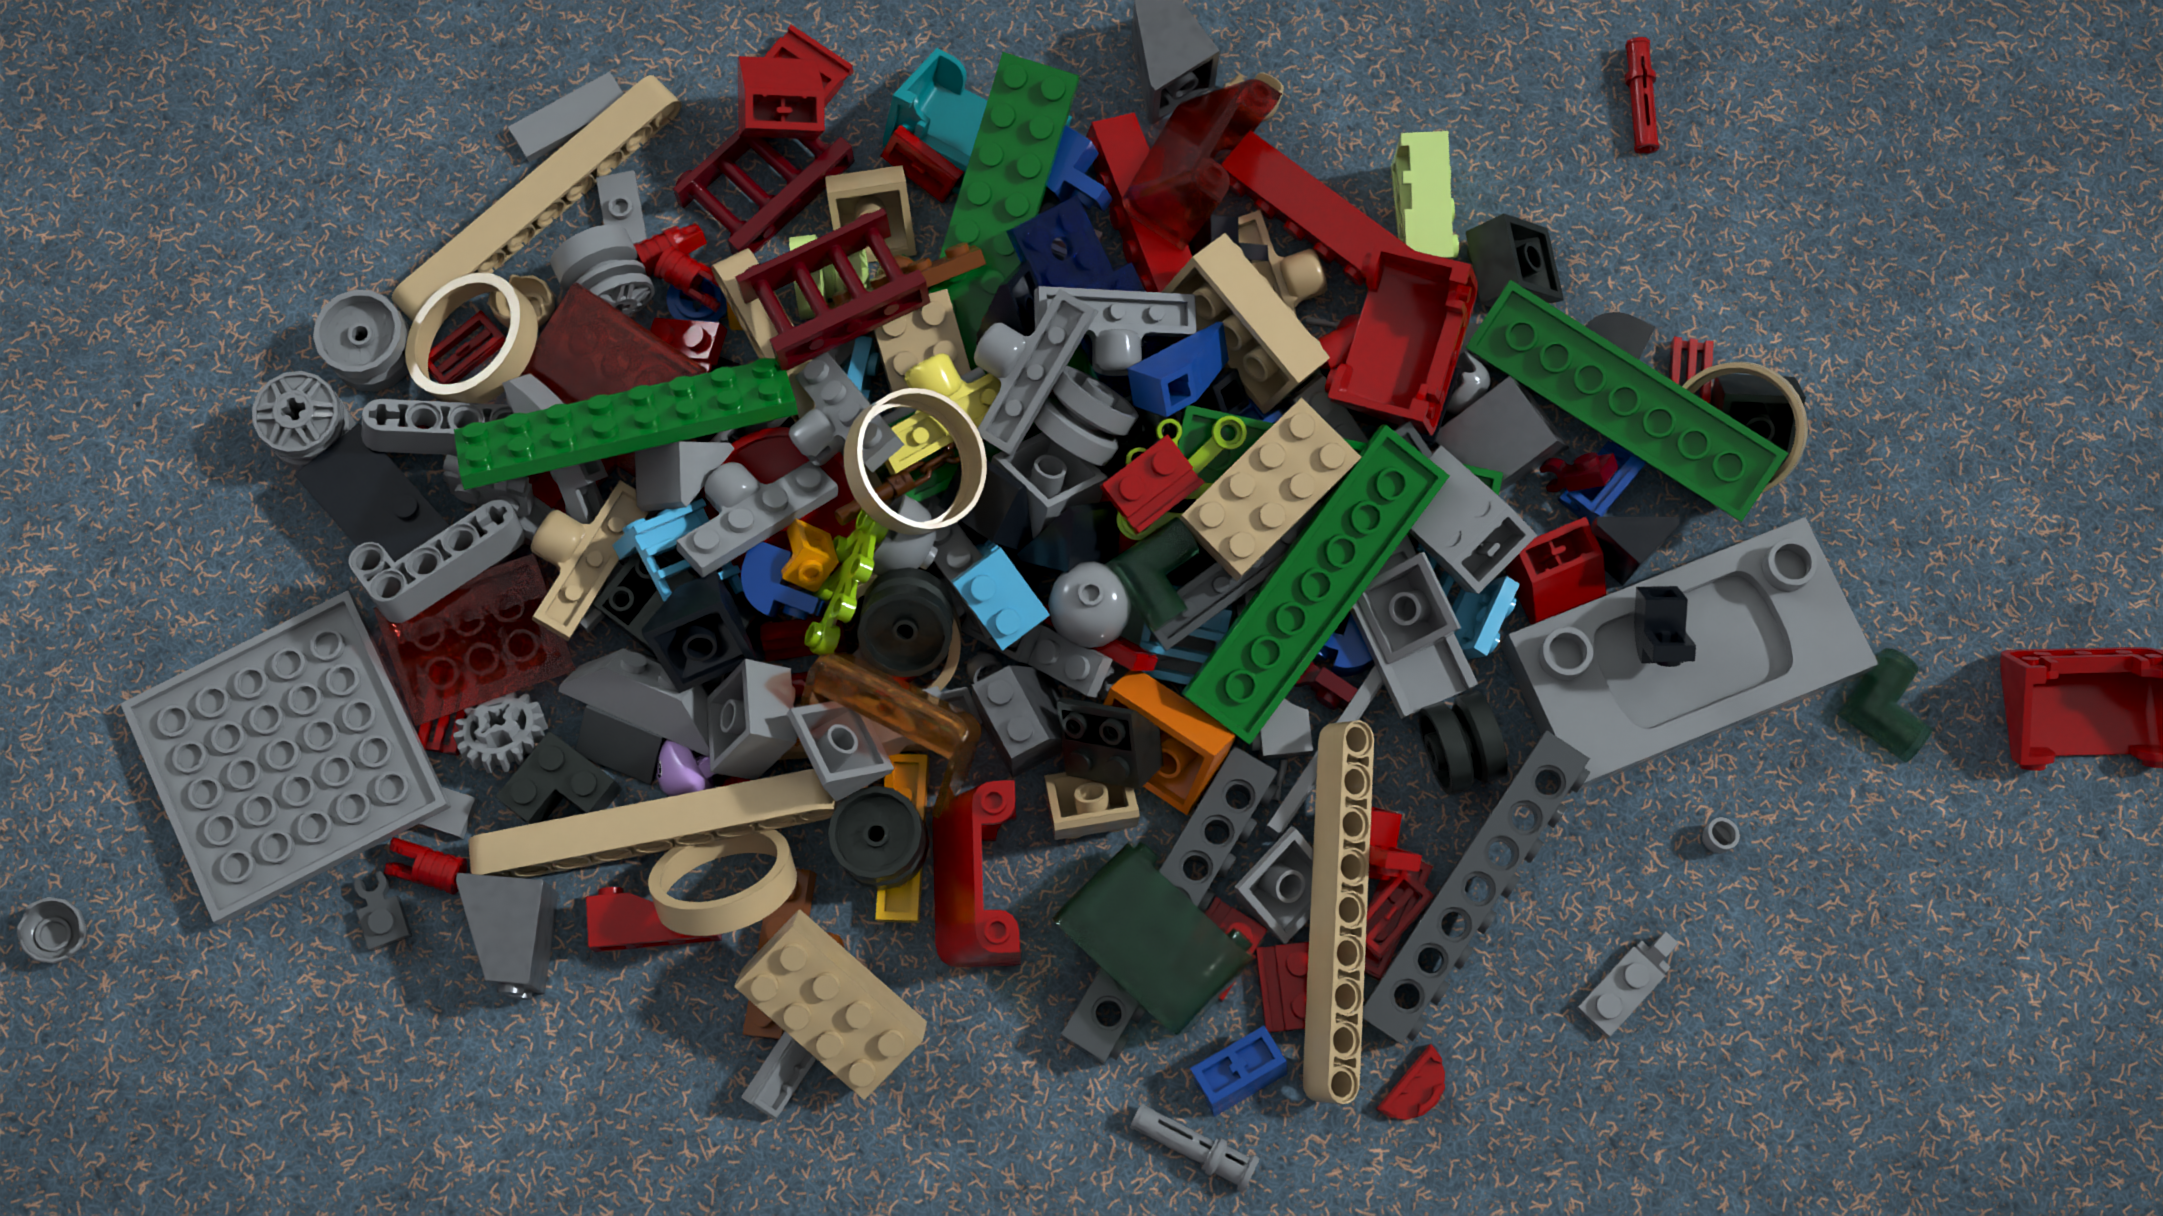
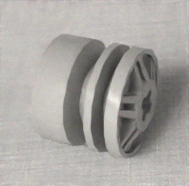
(605, 265)
(321, 414)

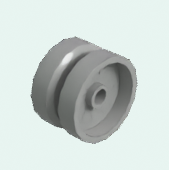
(363, 340)
(1086, 417)

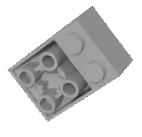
(1469, 527)

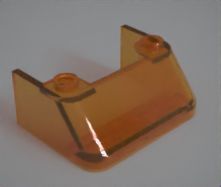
(900, 709)

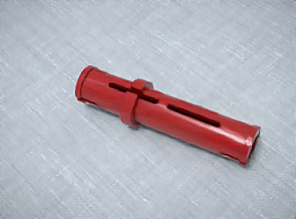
(1641, 80)

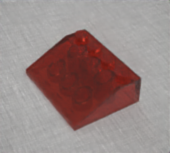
(599, 351)
(477, 642)

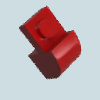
(1384, 856)

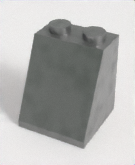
(1171, 55)
(1503, 433)
(1020, 716)
(511, 930)

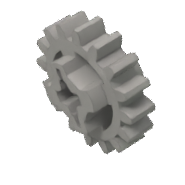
(500, 731)

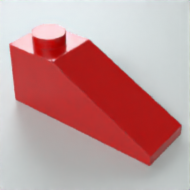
(629, 922)

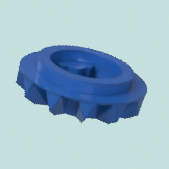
(685, 310)

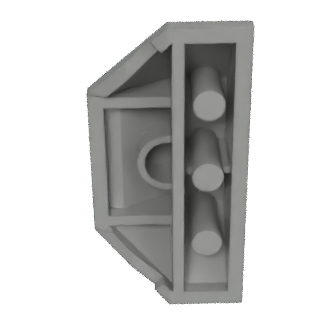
(640, 692)

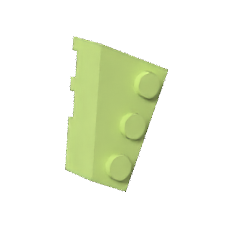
(1424, 193)

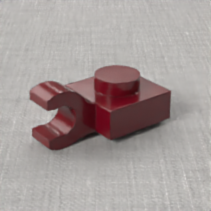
(1586, 472)
(1329, 687)

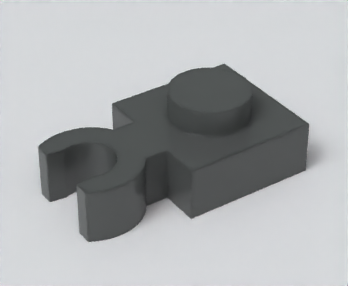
(384, 917)

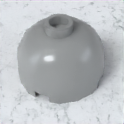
(905, 550)
(1089, 605)

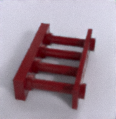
(773, 210)
(848, 321)

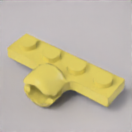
(924, 433)

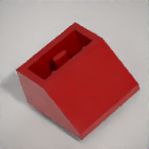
(780, 98)
(1559, 571)

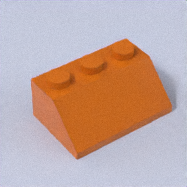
(1190, 738)

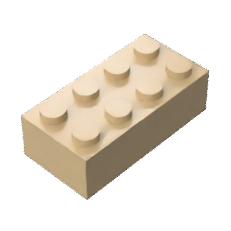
(1259, 328)
(919, 337)
(1269, 489)
(831, 1004)

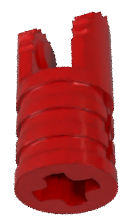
(686, 275)
(429, 868)

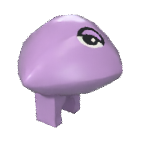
(681, 771)

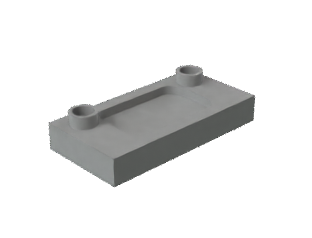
(1764, 635)

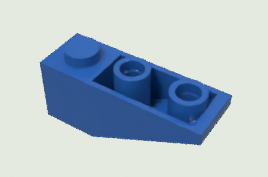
(1179, 372)

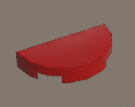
(1417, 1089)

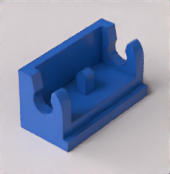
(1597, 500)
(1239, 1070)

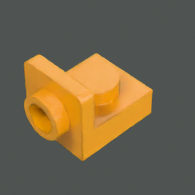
(811, 558)

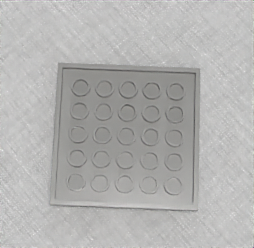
(284, 757)

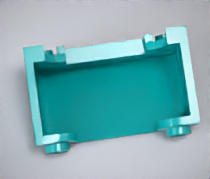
(939, 110)

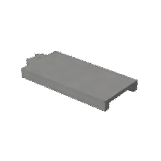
(1425, 675)

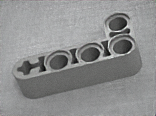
(384, 416)
(438, 565)

